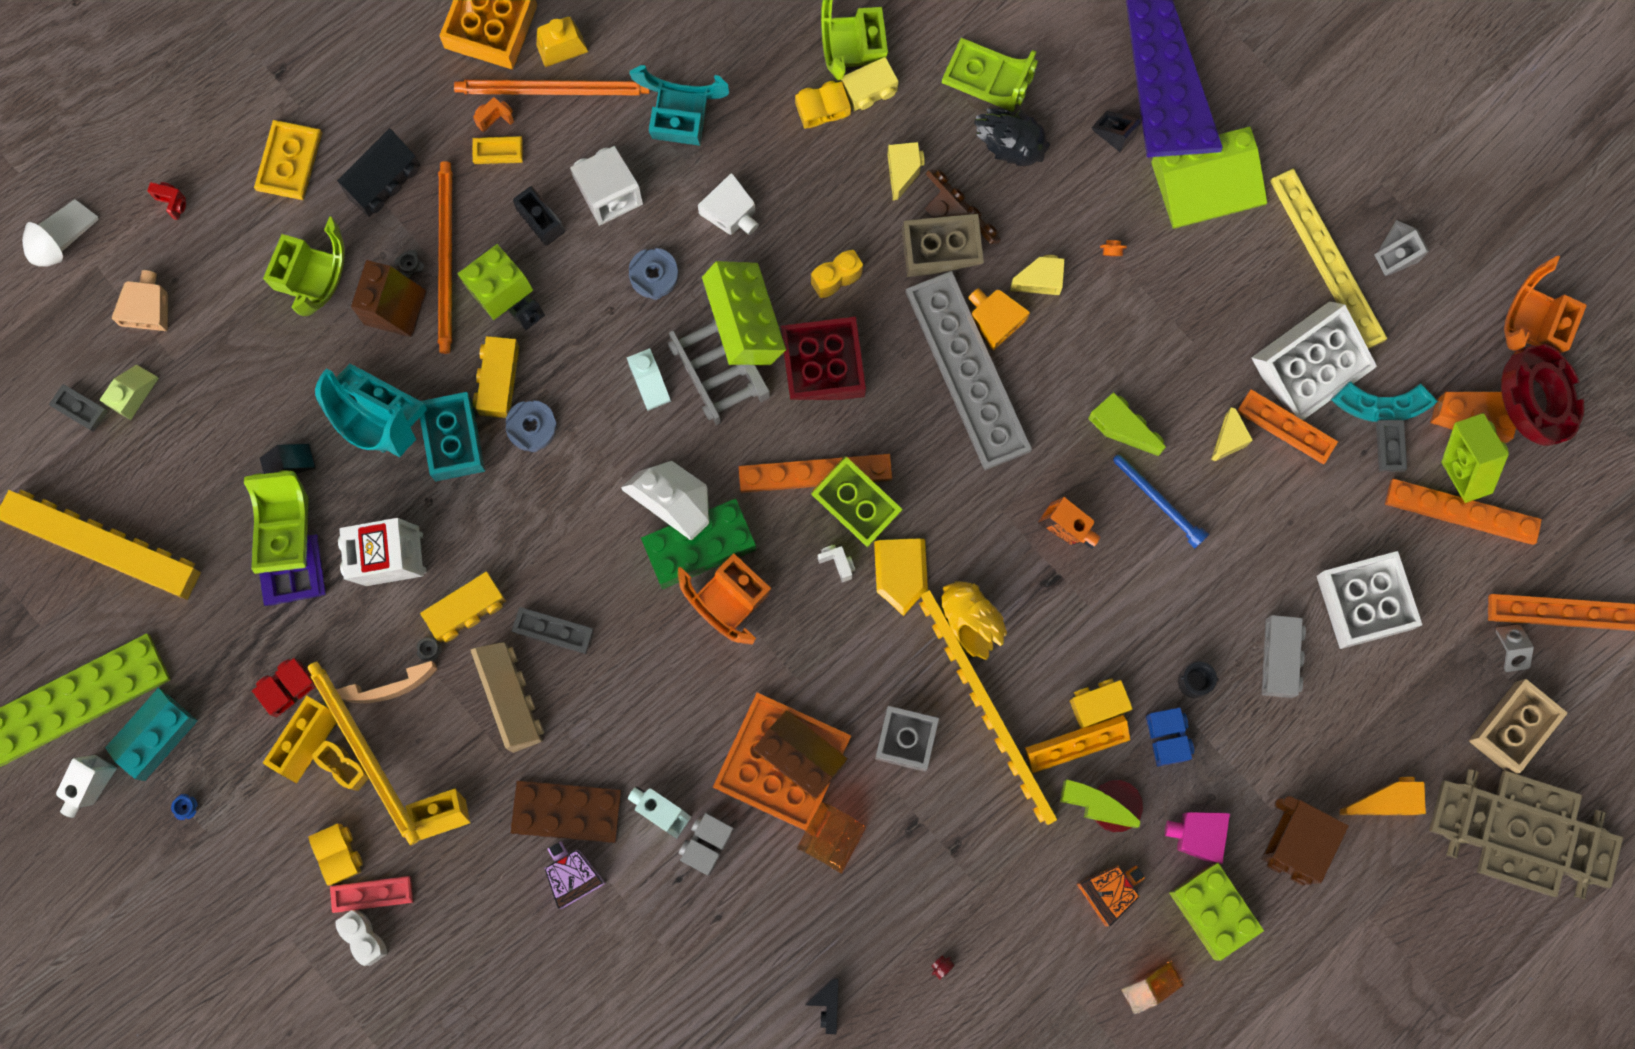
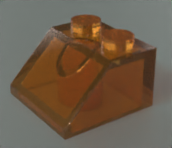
(831, 837)

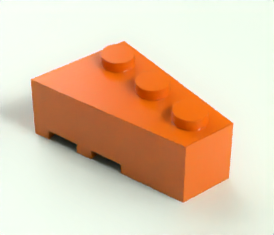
(1462, 405)

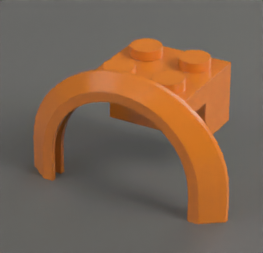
(1540, 318)
(727, 597)

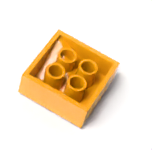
(488, 29)

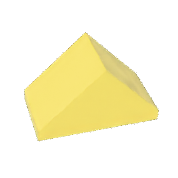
(1232, 436)

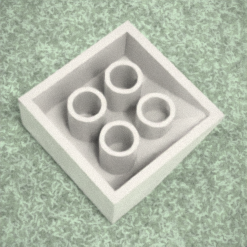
(1369, 600)

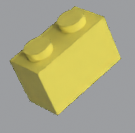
(870, 84)

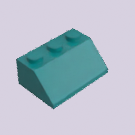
(150, 735)

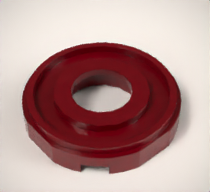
(1557, 379)

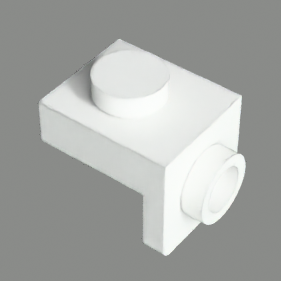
(844, 564)

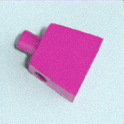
(1200, 835)

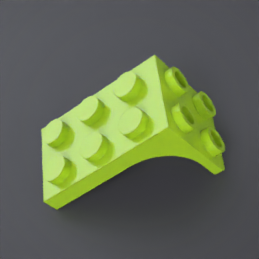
(990, 74)
(279, 521)

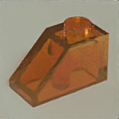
(1152, 988)

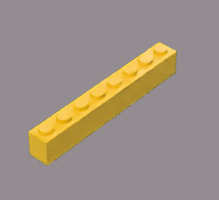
(99, 545)

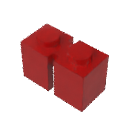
(272, 693)

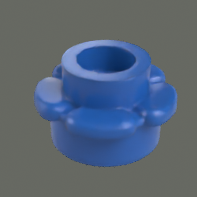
(177, 807)

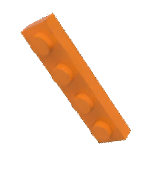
(1287, 426)

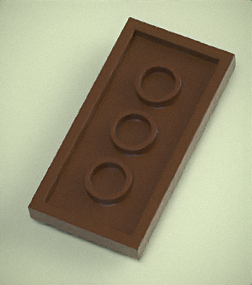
(566, 811)

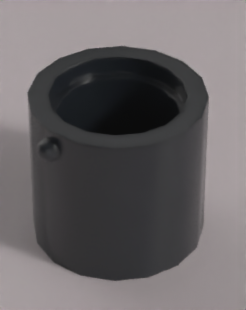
(1197, 679)

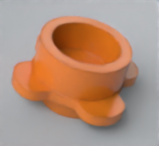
(1113, 248)

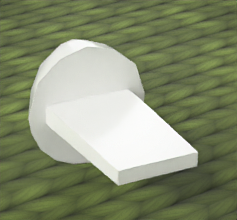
(46, 241)

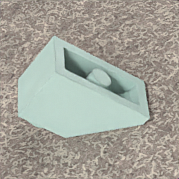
(648, 379)

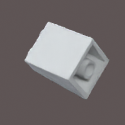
(606, 185)

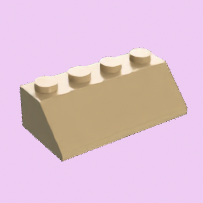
(507, 697)

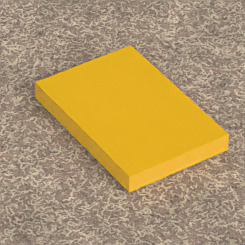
(288, 160)

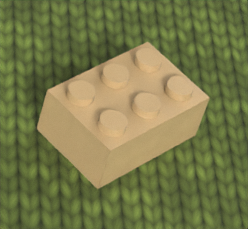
(1518, 726)

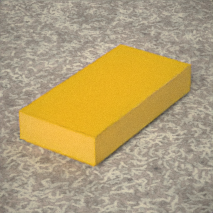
(498, 150)

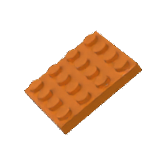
(760, 784)

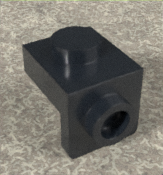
(526, 312)

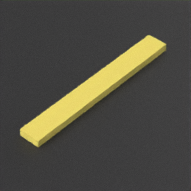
(1326, 255)

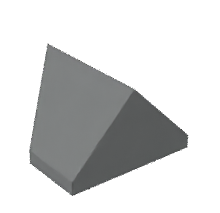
(1401, 248)

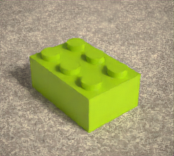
(1474, 457)
(856, 501)
(1216, 911)

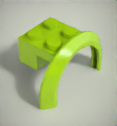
(852, 39)
(306, 271)

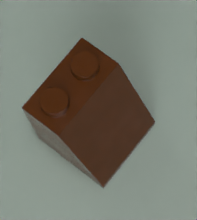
(387, 299)

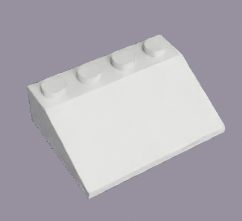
(1315, 360)

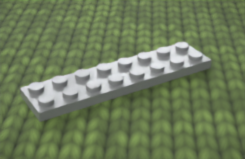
(968, 370)

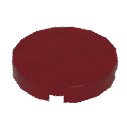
(1126, 796)

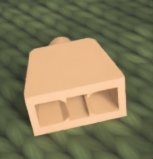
(142, 304)

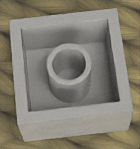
(906, 738)

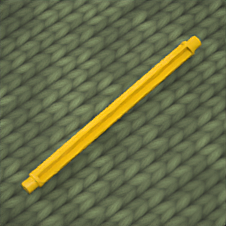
(364, 753)

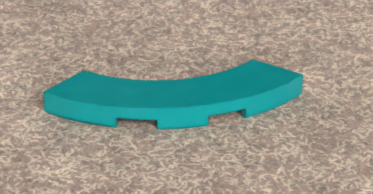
(1375, 408)

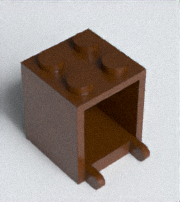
(1303, 842)

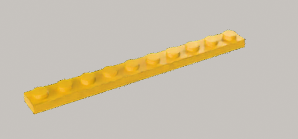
(991, 717)

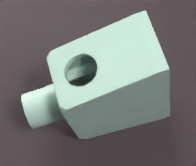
(665, 815)

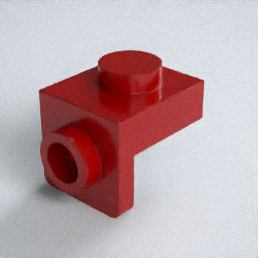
(167, 193)

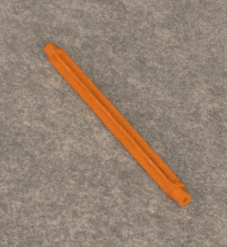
(549, 87)
(445, 259)

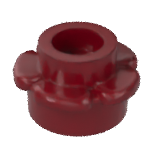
(942, 967)

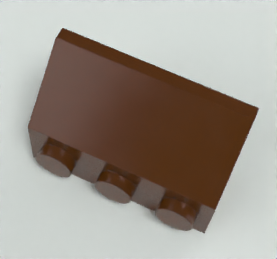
(800, 754)

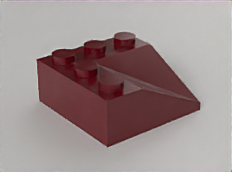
(823, 360)

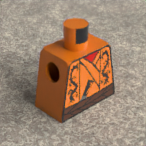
(1062, 517)
(1112, 892)

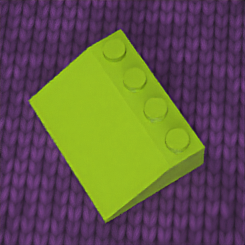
(1212, 183)

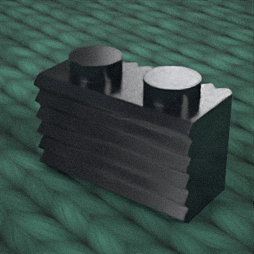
(538, 215)

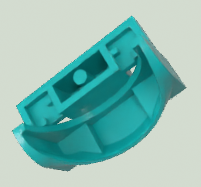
(378, 417)

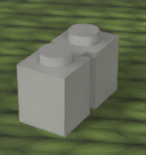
(711, 831)

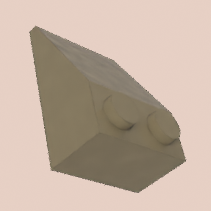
(941, 244)

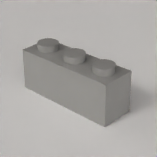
(1283, 656)

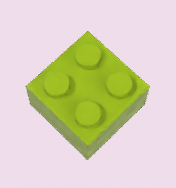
(495, 281)

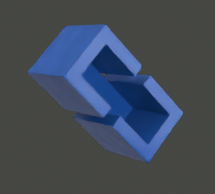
(1165, 724)

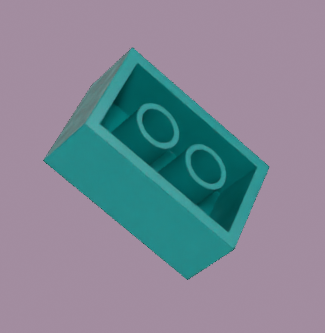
(451, 437)

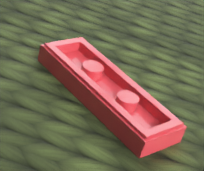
(371, 894)

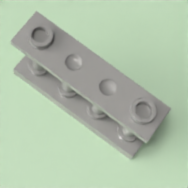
(754, 388)

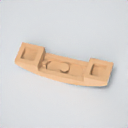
(416, 674)

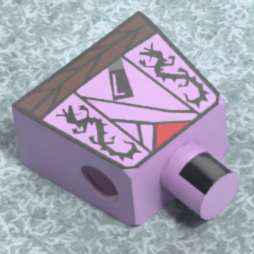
(570, 875)

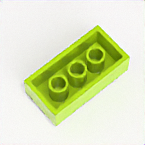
(743, 313)

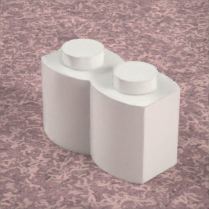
(358, 931)

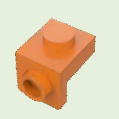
(489, 113)

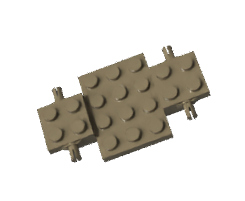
(1527, 833)

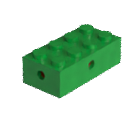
(721, 538)

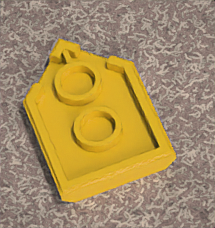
(901, 571)

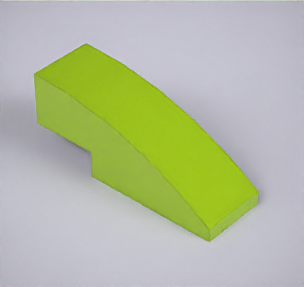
(1097, 804)

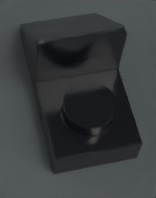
(827, 997)

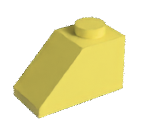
(904, 166)
(1041, 276)

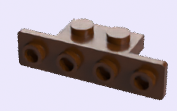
(952, 203)

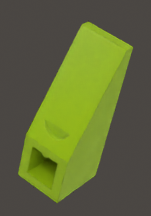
(1121, 424)

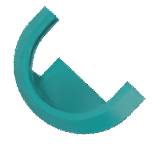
(679, 107)

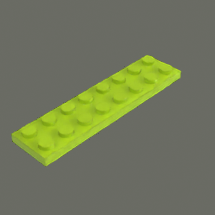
(79, 697)

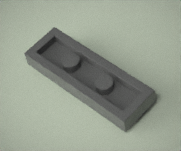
(552, 630)

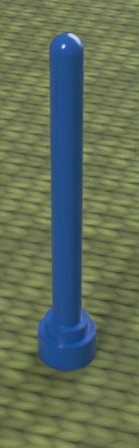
(1194, 534)

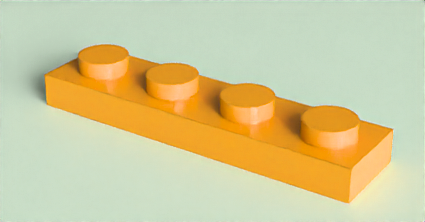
(1077, 743)

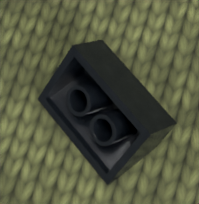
(379, 173)

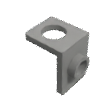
(1516, 644)

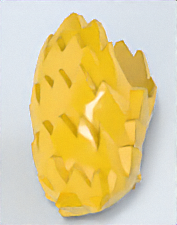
(972, 618)

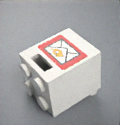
(381, 552)

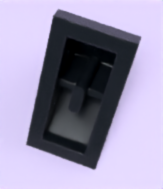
(1116, 129)
(288, 457)

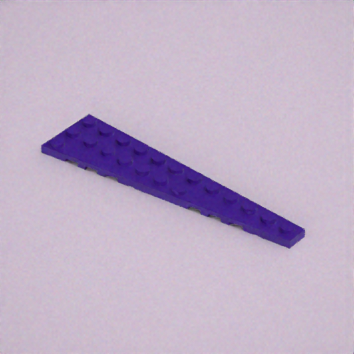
(1168, 85)

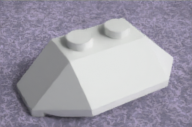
(672, 496)

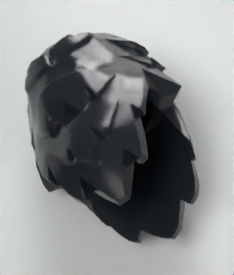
(1012, 136)

